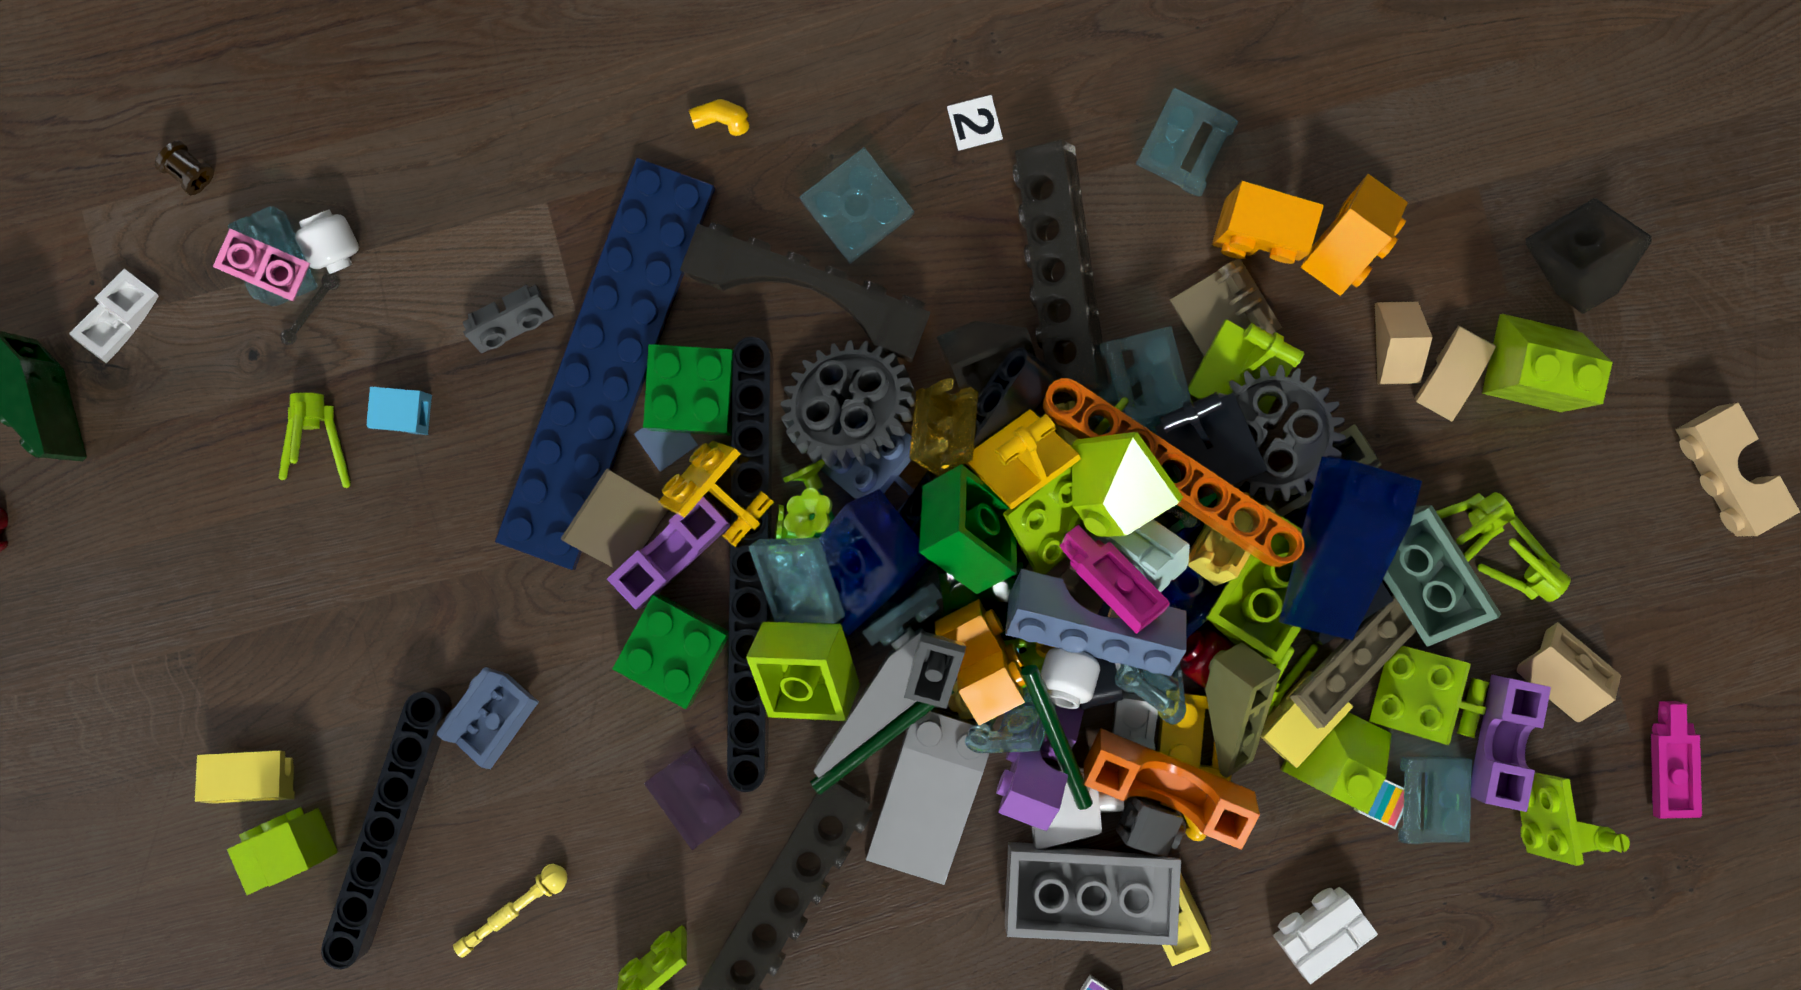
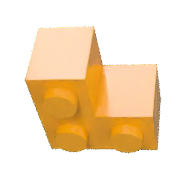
(1266, 221)
(1357, 235)
(990, 670)

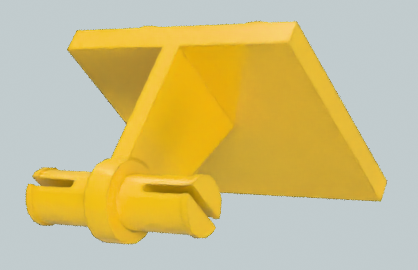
(1022, 458)
(707, 466)

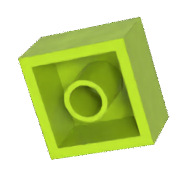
(803, 670)

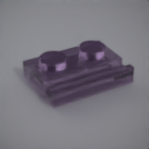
(693, 798)

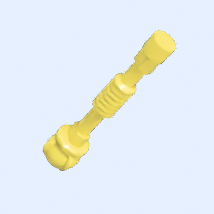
(549, 882)

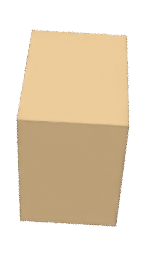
(1401, 342)

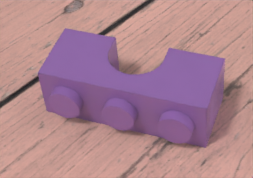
(669, 553)
(1500, 766)
(1031, 787)

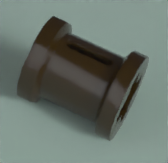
(184, 167)

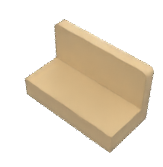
(1577, 676)

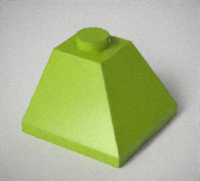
(1119, 484)
(1347, 763)

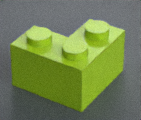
(281, 849)

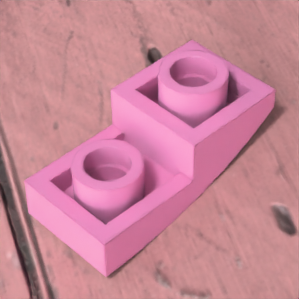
(261, 265)

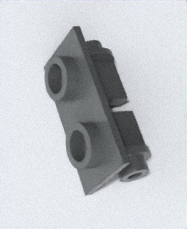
(491, 328)

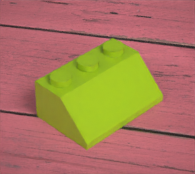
(1252, 606)

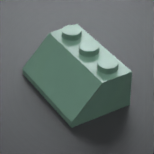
(1437, 581)

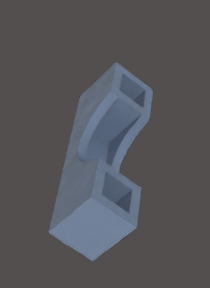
(1047, 614)

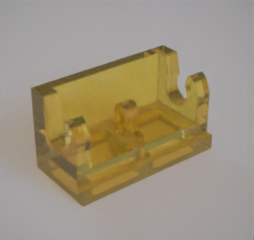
(943, 427)

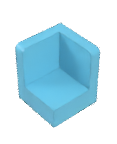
(399, 410)

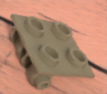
(1223, 296)

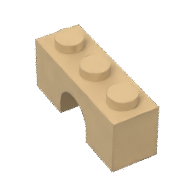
(1714, 446)

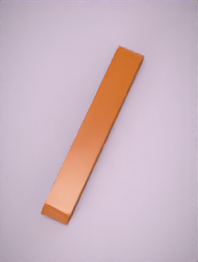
(1193, 476)

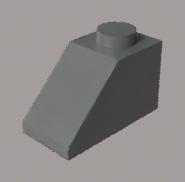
(934, 669)
(1150, 826)

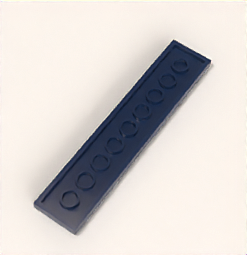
(605, 359)

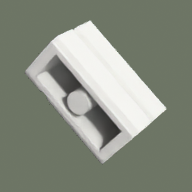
(1324, 933)

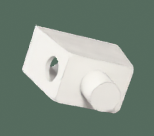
(1074, 823)

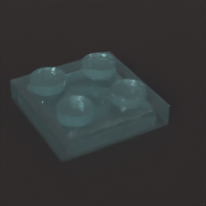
(856, 205)
(797, 580)
(889, 625)

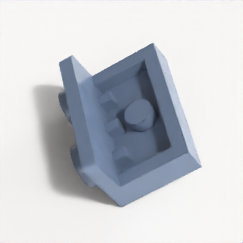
(488, 716)

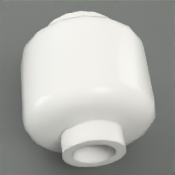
(327, 241)
(1070, 677)

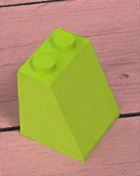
(1546, 366)

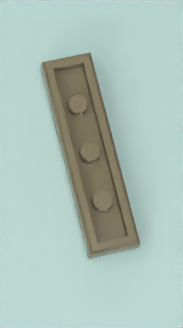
(1353, 664)

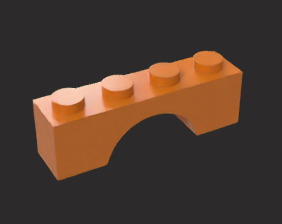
(1210, 802)

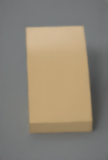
(1456, 373)

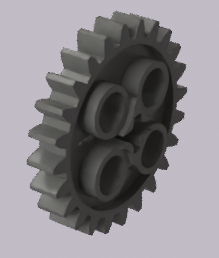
(848, 404)
(1304, 452)

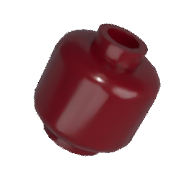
(1200, 650)

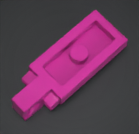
(1114, 579)
(1675, 764)

